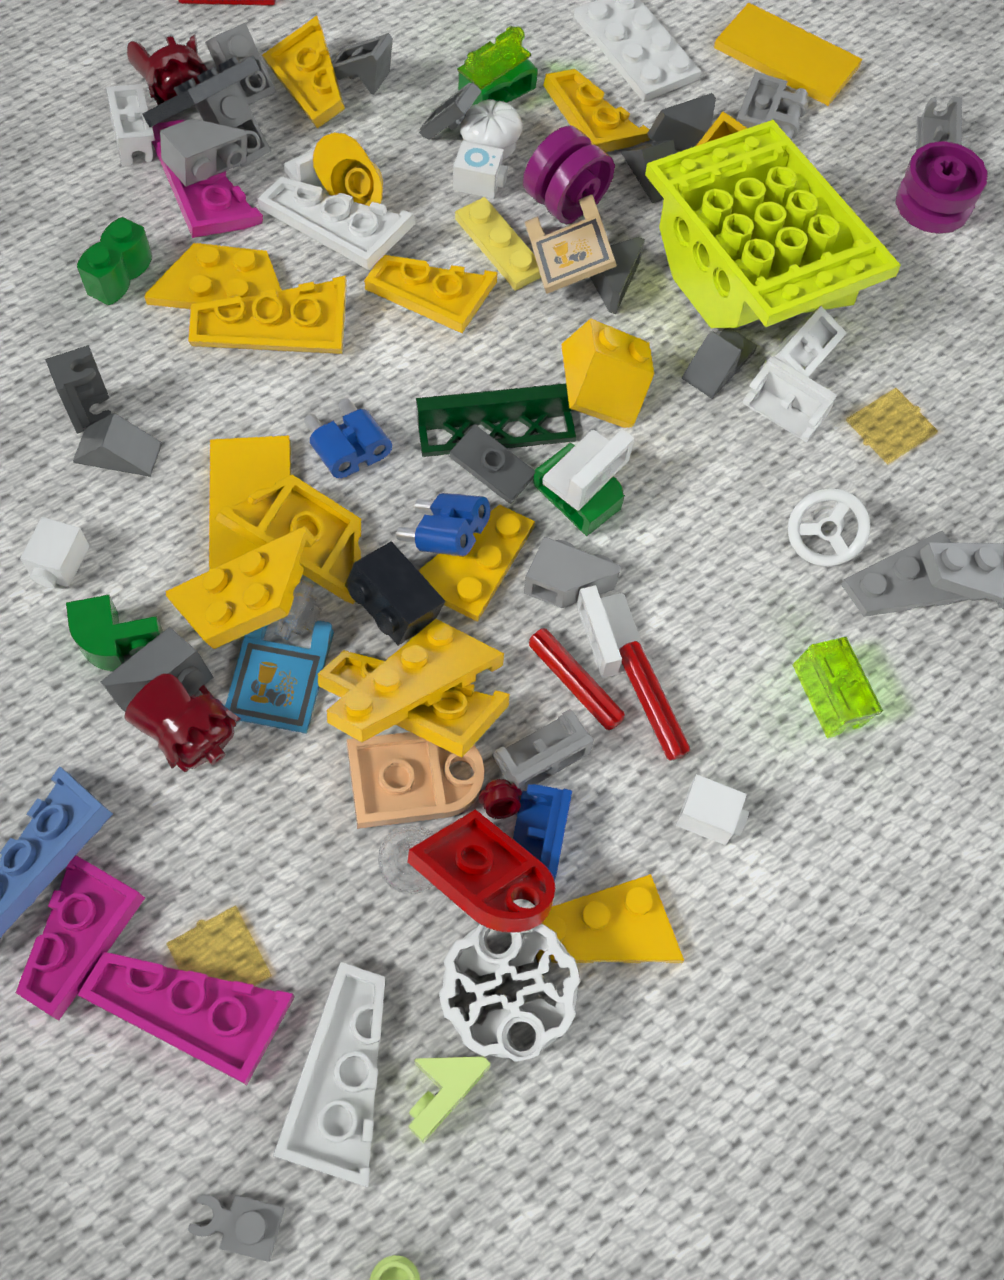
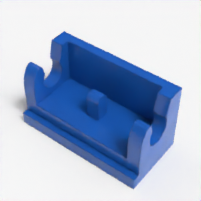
(543, 823)

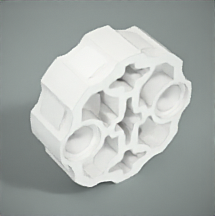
(494, 1034)

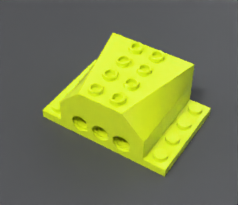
(761, 231)

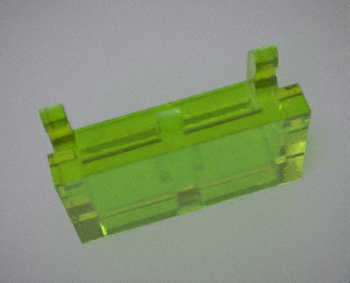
(836, 686)

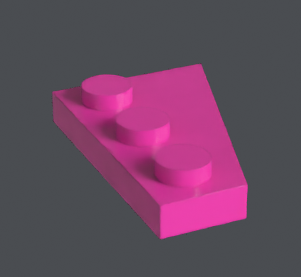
(82, 925)

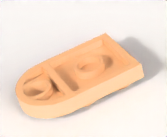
(408, 780)

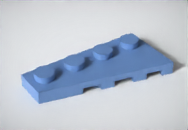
(47, 844)

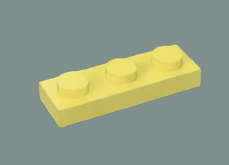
(499, 243)

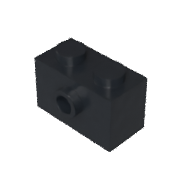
(394, 593)

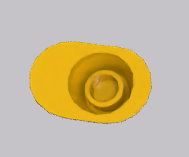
(347, 169)

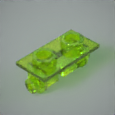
(496, 59)

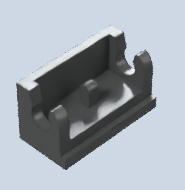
(79, 386)

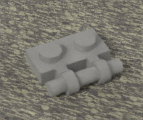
(764, 99)

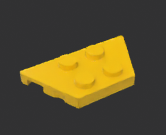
(212, 274)
(290, 506)
(243, 591)

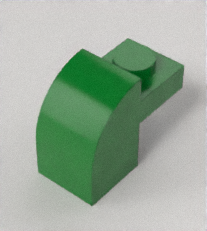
(100, 635)

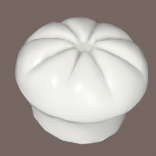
(492, 125)

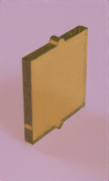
(891, 426)
(221, 950)

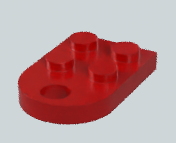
(485, 873)

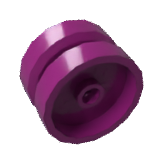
(566, 170)
(941, 187)

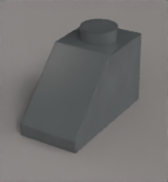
(164, 654)

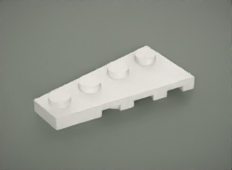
(337, 221)
(334, 1099)

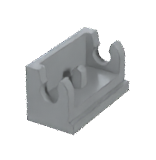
(940, 125)
(544, 751)

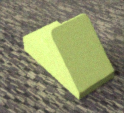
(455, 1079)

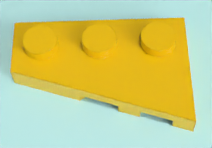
(586, 109)
(433, 292)
(472, 579)
(616, 926)

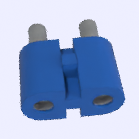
(350, 443)
(450, 526)

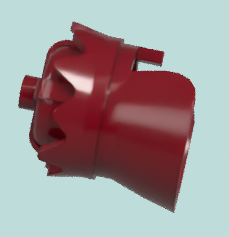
(167, 66)
(184, 726)

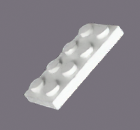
(637, 46)

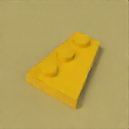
(307, 72)

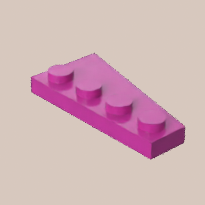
(210, 204)
(199, 1014)

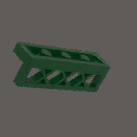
(495, 407)

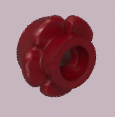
(500, 799)

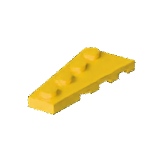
(283, 320)
(411, 678)
(450, 723)

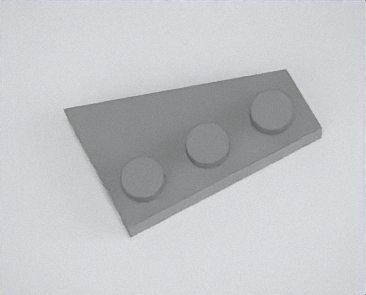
(966, 569)
(898, 583)

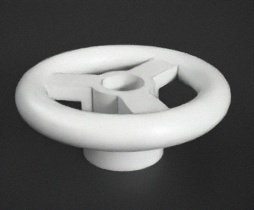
(828, 513)

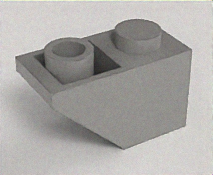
(240, 43)
(232, 110)
(202, 149)
(563, 570)

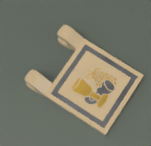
(571, 251)

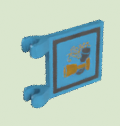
(278, 681)

